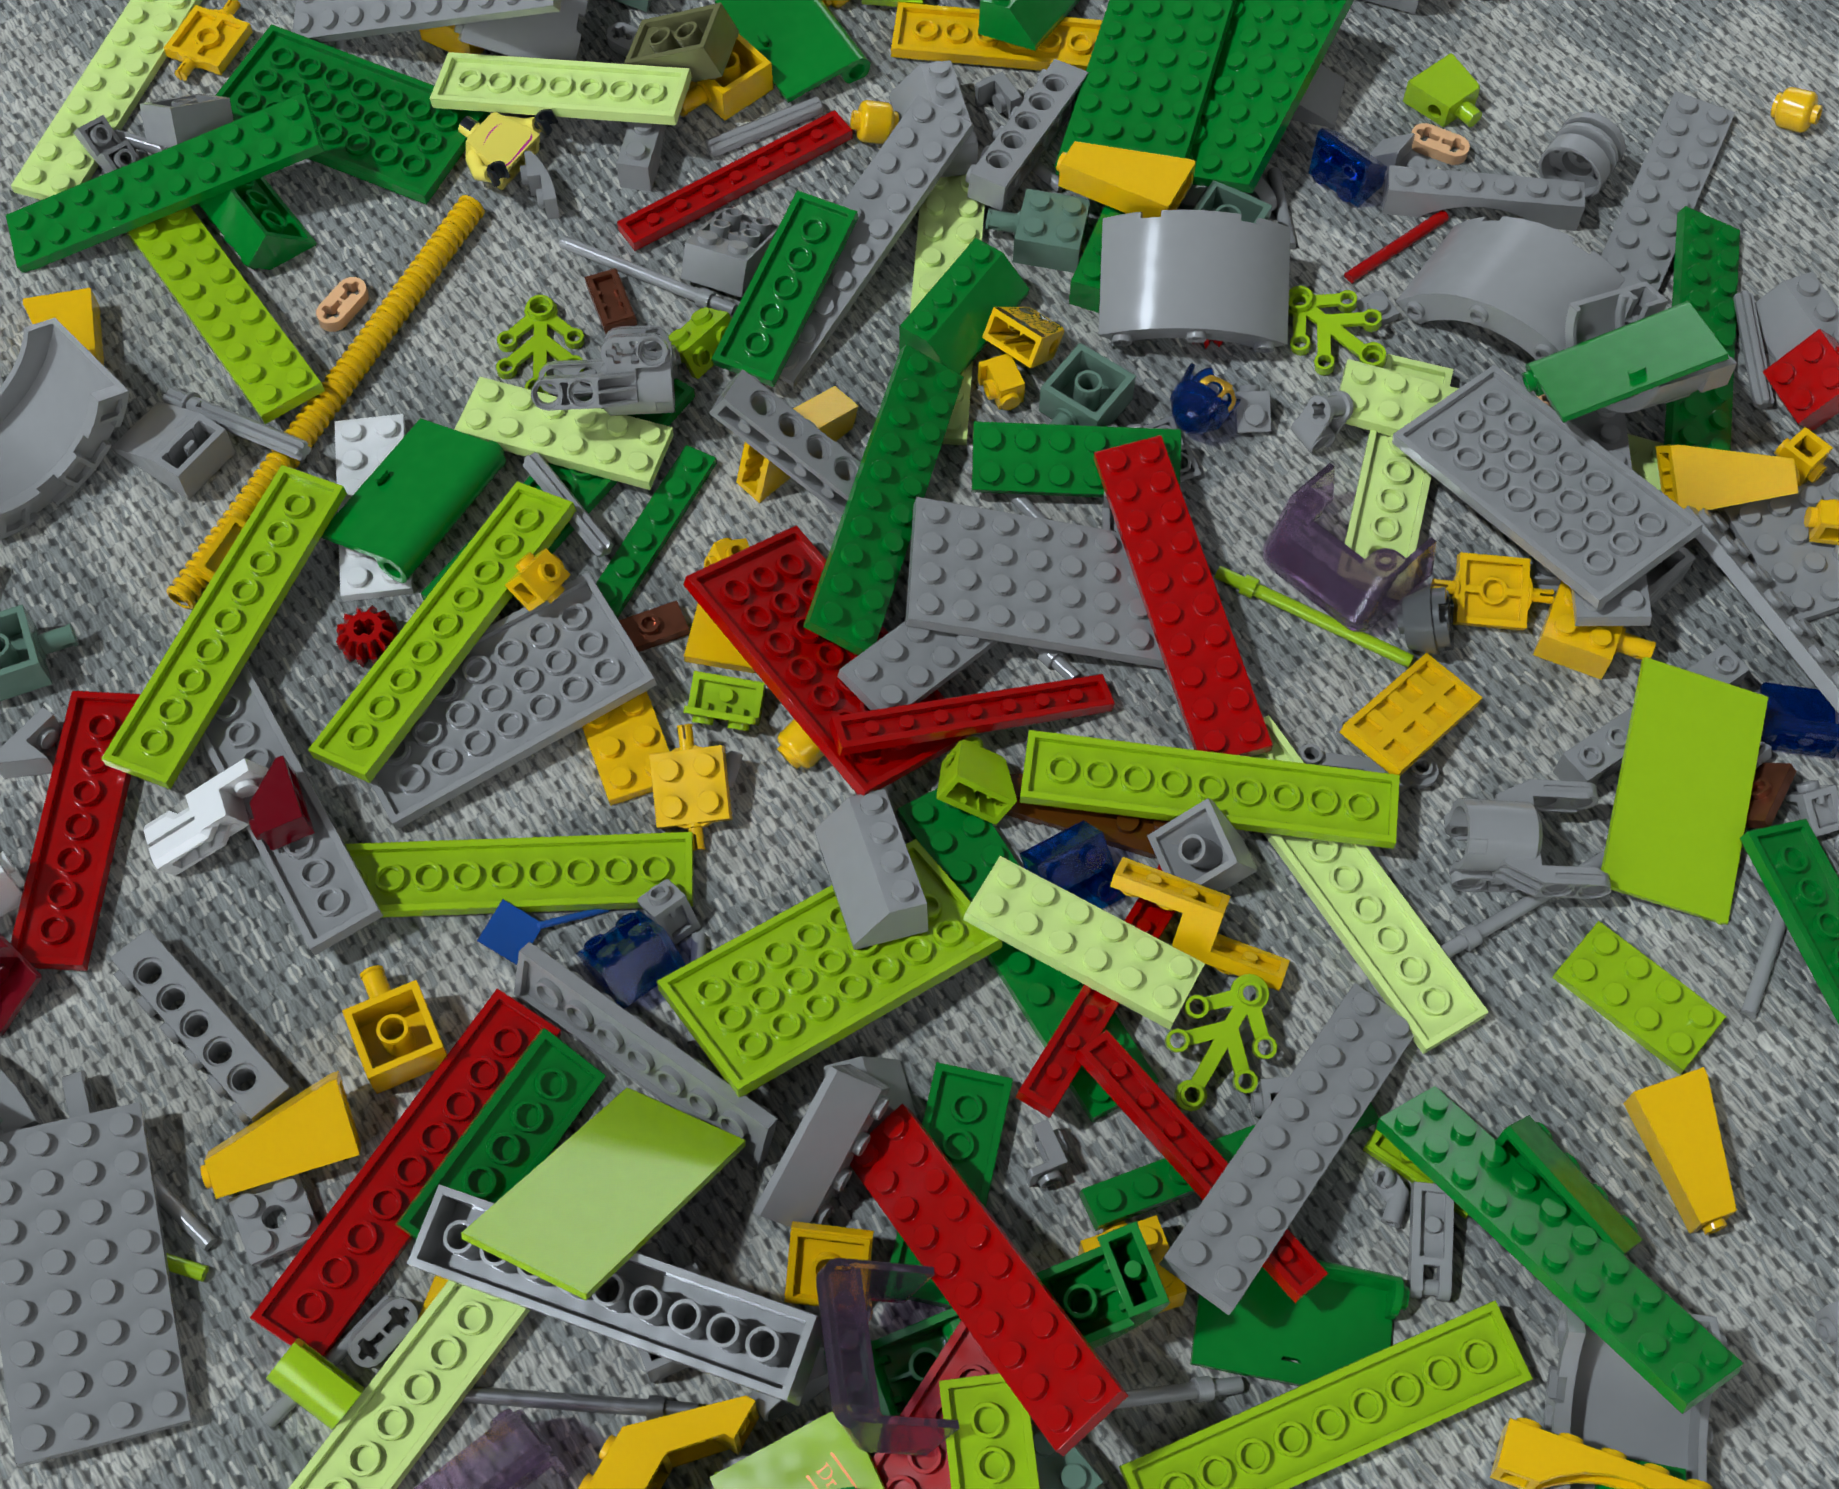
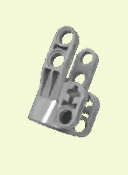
(624, 380)
(1507, 842)

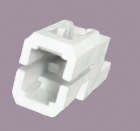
(205, 826)

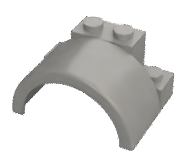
(1626, 305)

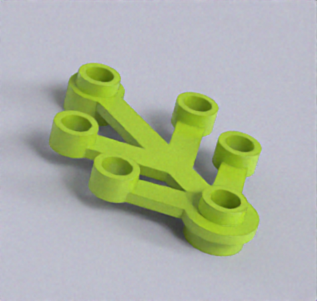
(1332, 326)
(540, 343)
(1224, 1037)

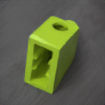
(1445, 93)
(976, 781)

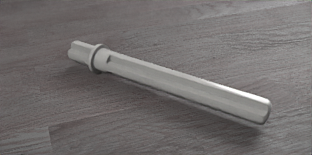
(240, 424)

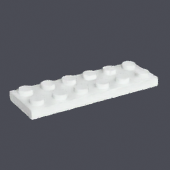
(359, 451)

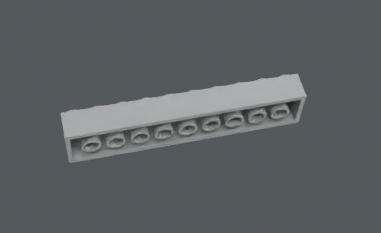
(640, 1305)

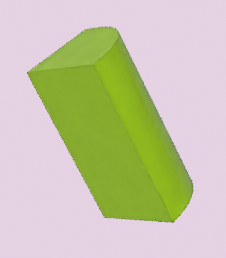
(315, 1383)

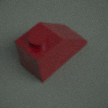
(280, 807)

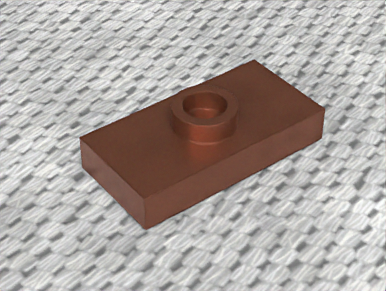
(610, 300)
(655, 626)
(1768, 793)

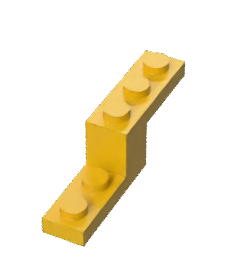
(1200, 922)

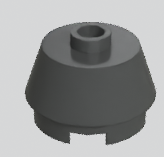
(1427, 620)

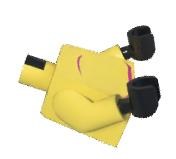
(499, 143)

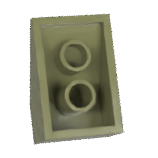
(686, 39)

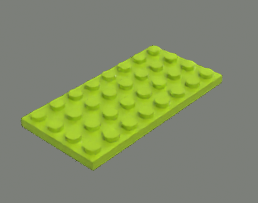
(802, 985)

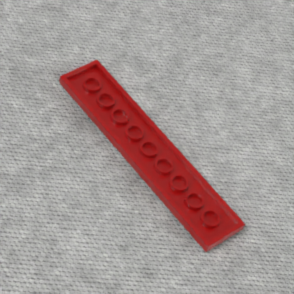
(1181, 600)
(359, 1234)
(988, 1282)

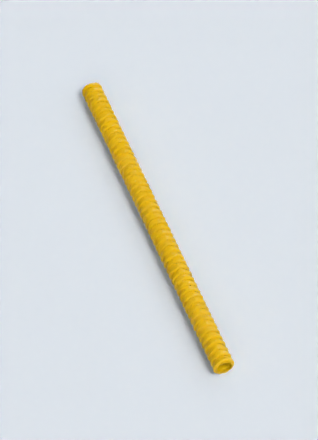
(345, 375)

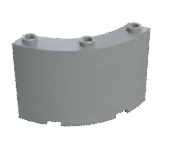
(530, 36)
(1195, 279)
(1508, 280)
(52, 422)
(1616, 1408)

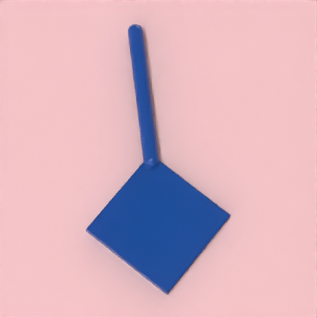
(512, 928)

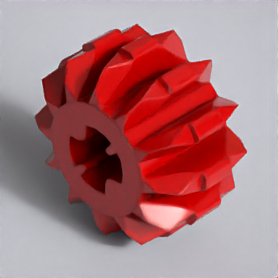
(365, 635)

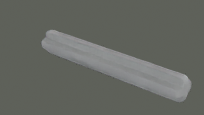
(765, 126)
(1753, 349)
(581, 520)

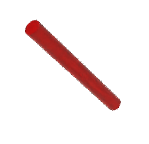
(1396, 246)

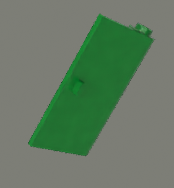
(802, 41)
(1624, 362)
(415, 497)
(1323, 1331)

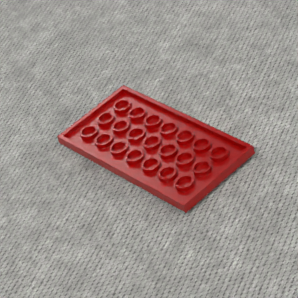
(761, 608)

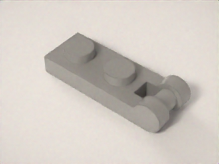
(1430, 1241)

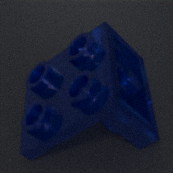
(1799, 721)

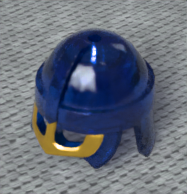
(1198, 407)

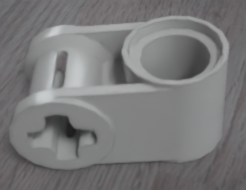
(1323, 420)

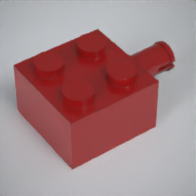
(1809, 380)

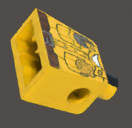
(1024, 334)

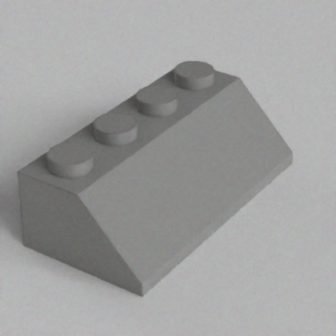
(939, 85)
(1794, 313)
(872, 871)
(824, 1147)

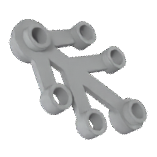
(1408, 779)

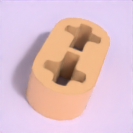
(1440, 144)
(345, 305)

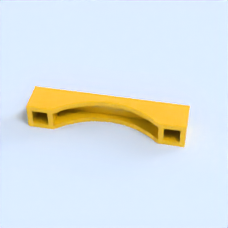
(1540, 1459)

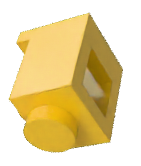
(1002, 381)
(1823, 522)

